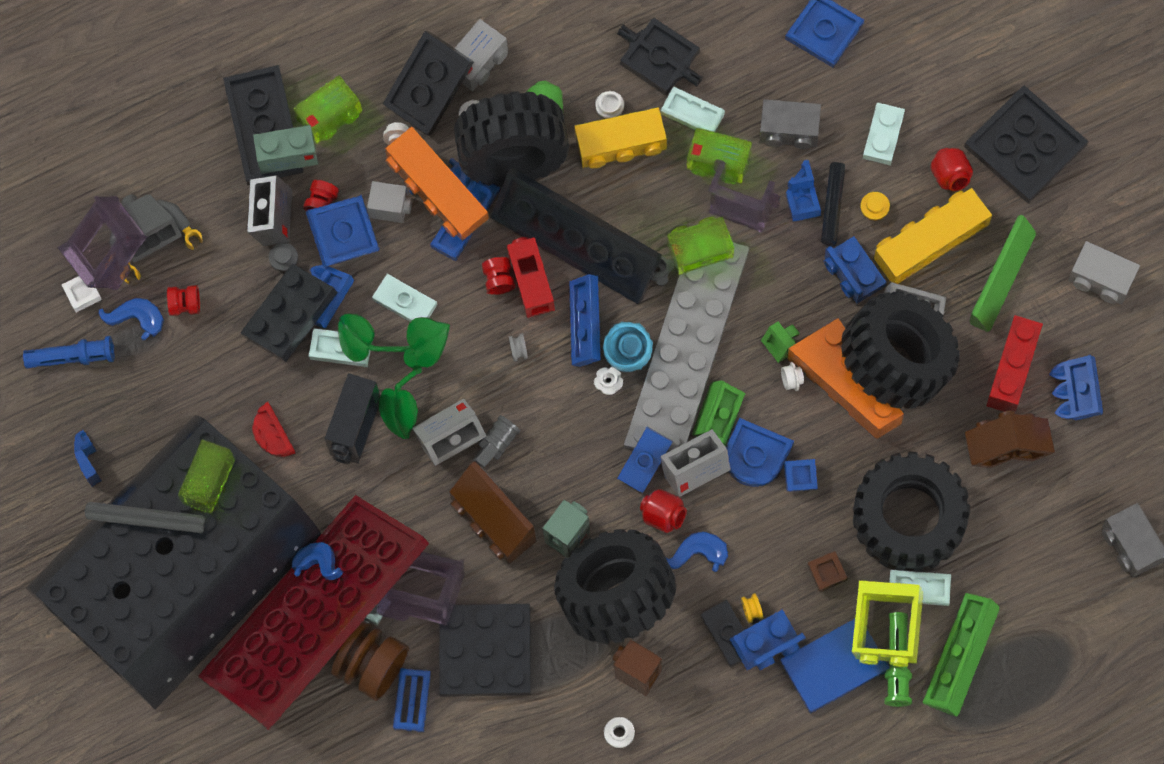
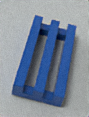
(409, 725)

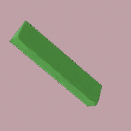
(1003, 274)
(961, 654)

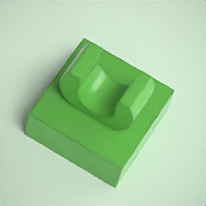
(778, 340)

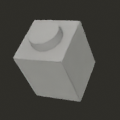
(388, 202)

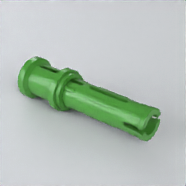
(897, 677)

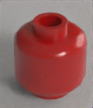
(951, 169)
(663, 511)

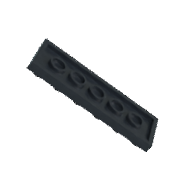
(576, 235)

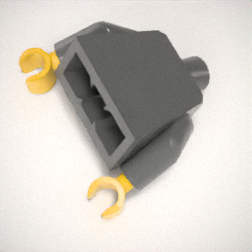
(159, 222)

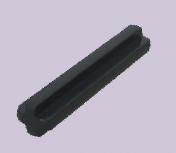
(833, 203)

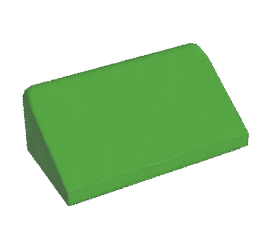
(719, 410)

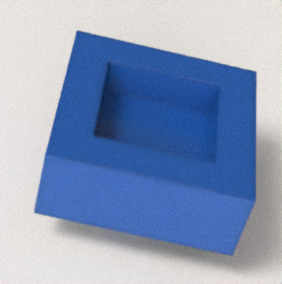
(800, 475)

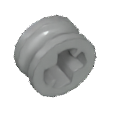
(518, 347)

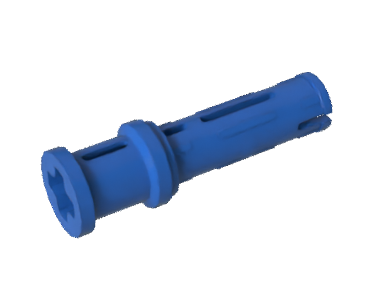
(82, 352)

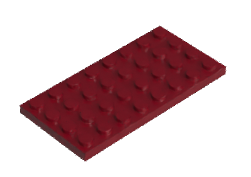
(312, 616)

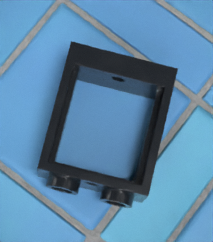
(352, 419)

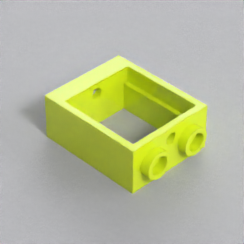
(887, 592)

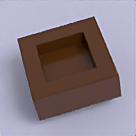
(827, 571)

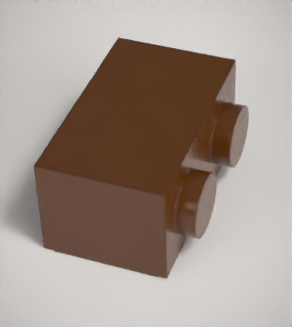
(637, 667)

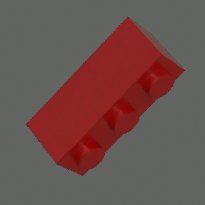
(1014, 364)

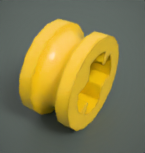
(752, 608)

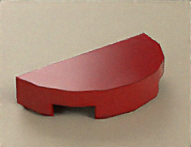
(270, 433)

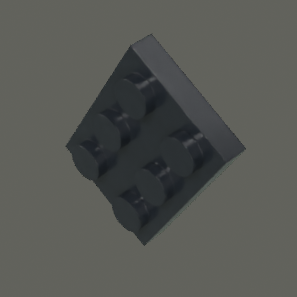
(428, 82)
(289, 312)

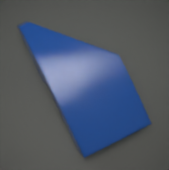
(802, 195)
(83, 448)

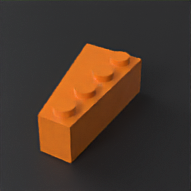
(435, 184)
(823, 363)

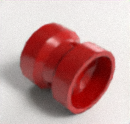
(321, 195)
(498, 275)
(178, 298)

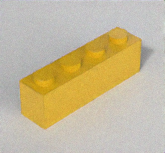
(932, 236)

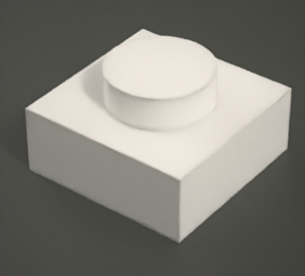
(79, 294)

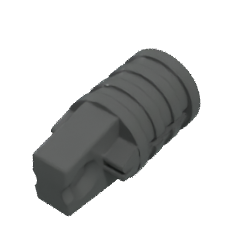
(496, 441)

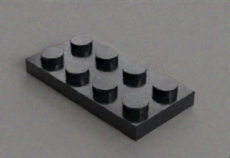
(258, 107)

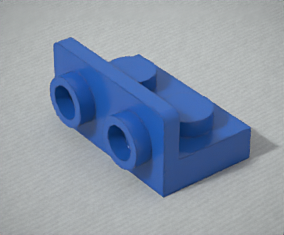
(854, 269)
(766, 639)

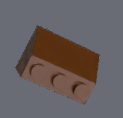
(492, 514)

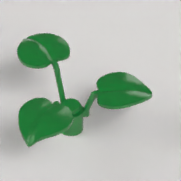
(425, 347)

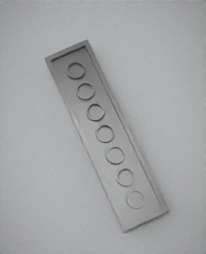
(686, 350)

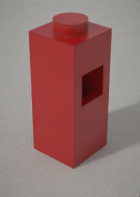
(530, 276)

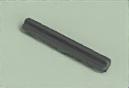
(145, 517)

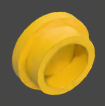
(875, 206)

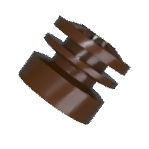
(373, 662)

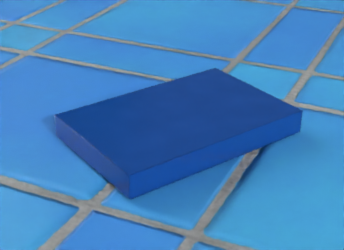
(828, 667)

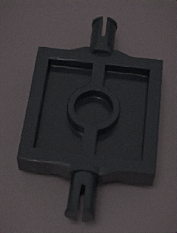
(659, 56)

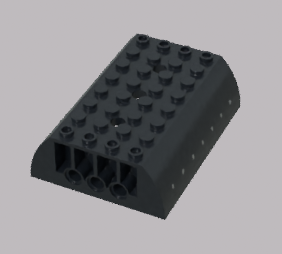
(181, 599)

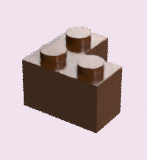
(1009, 438)

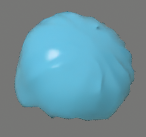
(627, 346)

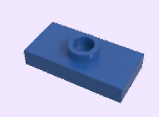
(644, 459)

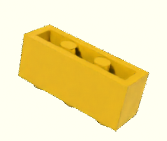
(620, 138)

